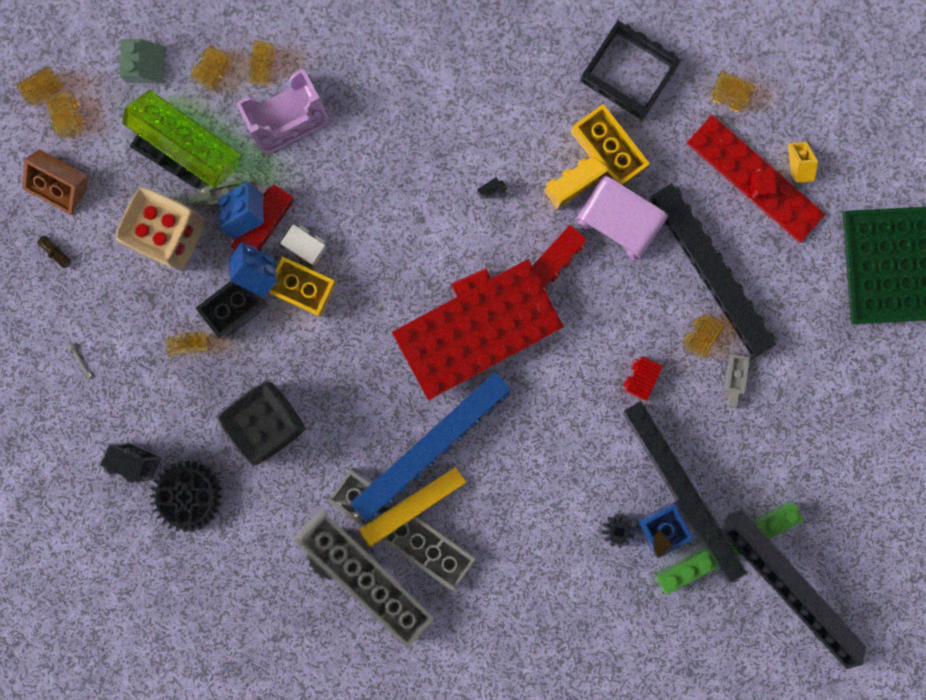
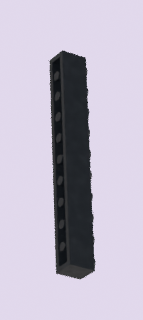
(713, 271)
(684, 493)
(794, 589)

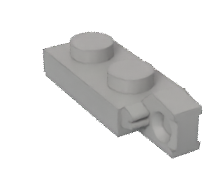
(210, 195)
(736, 378)

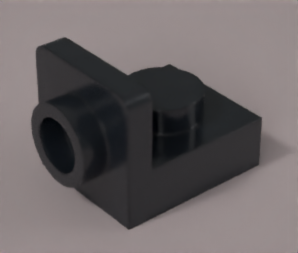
(489, 188)

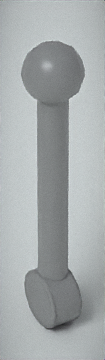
(87, 375)

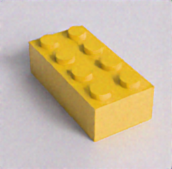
(608, 142)

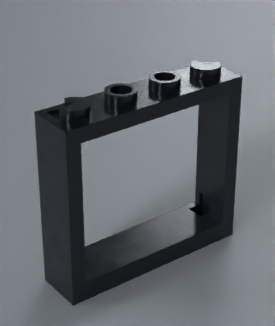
(612, 94)

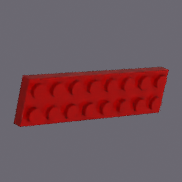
(738, 161)

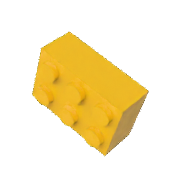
(302, 287)

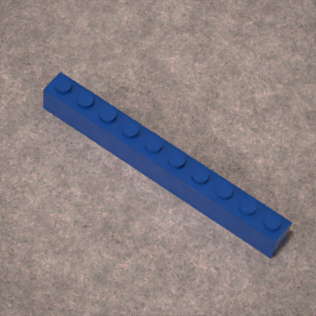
(426, 450)

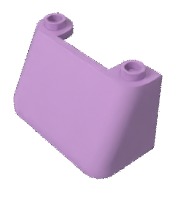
(284, 116)
(622, 216)

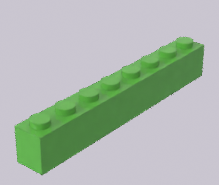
(700, 562)

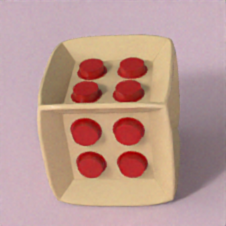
(160, 228)

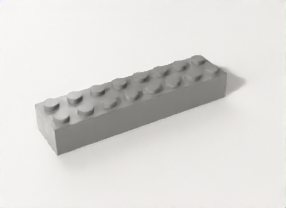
(363, 578)

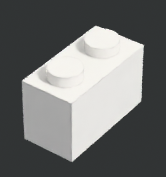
(304, 245)

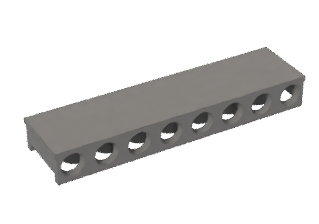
(413, 540)

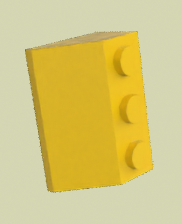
(575, 181)

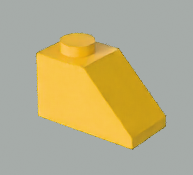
(802, 162)

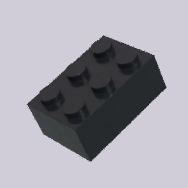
(230, 309)
(129, 462)

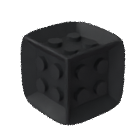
(261, 423)

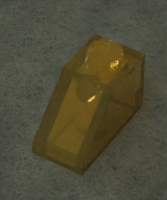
(261, 62)
(186, 343)

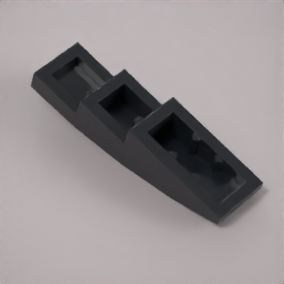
(161, 159)

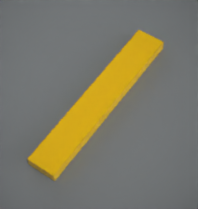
(412, 507)

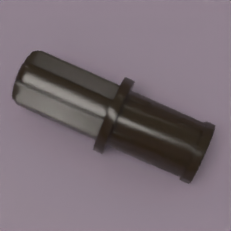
(54, 252)

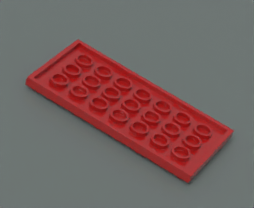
(477, 329)

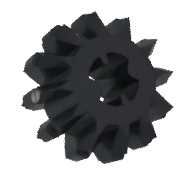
(615, 537)

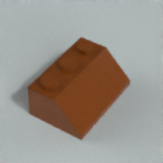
(54, 181)

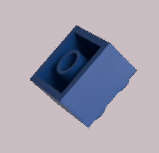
(240, 210)
(252, 269)
(669, 522)

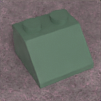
(141, 61)

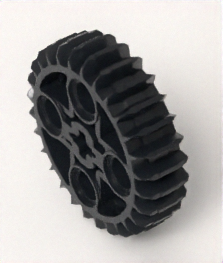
(186, 488)

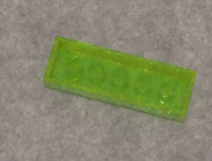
(181, 138)

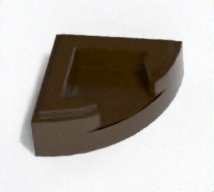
(660, 544)

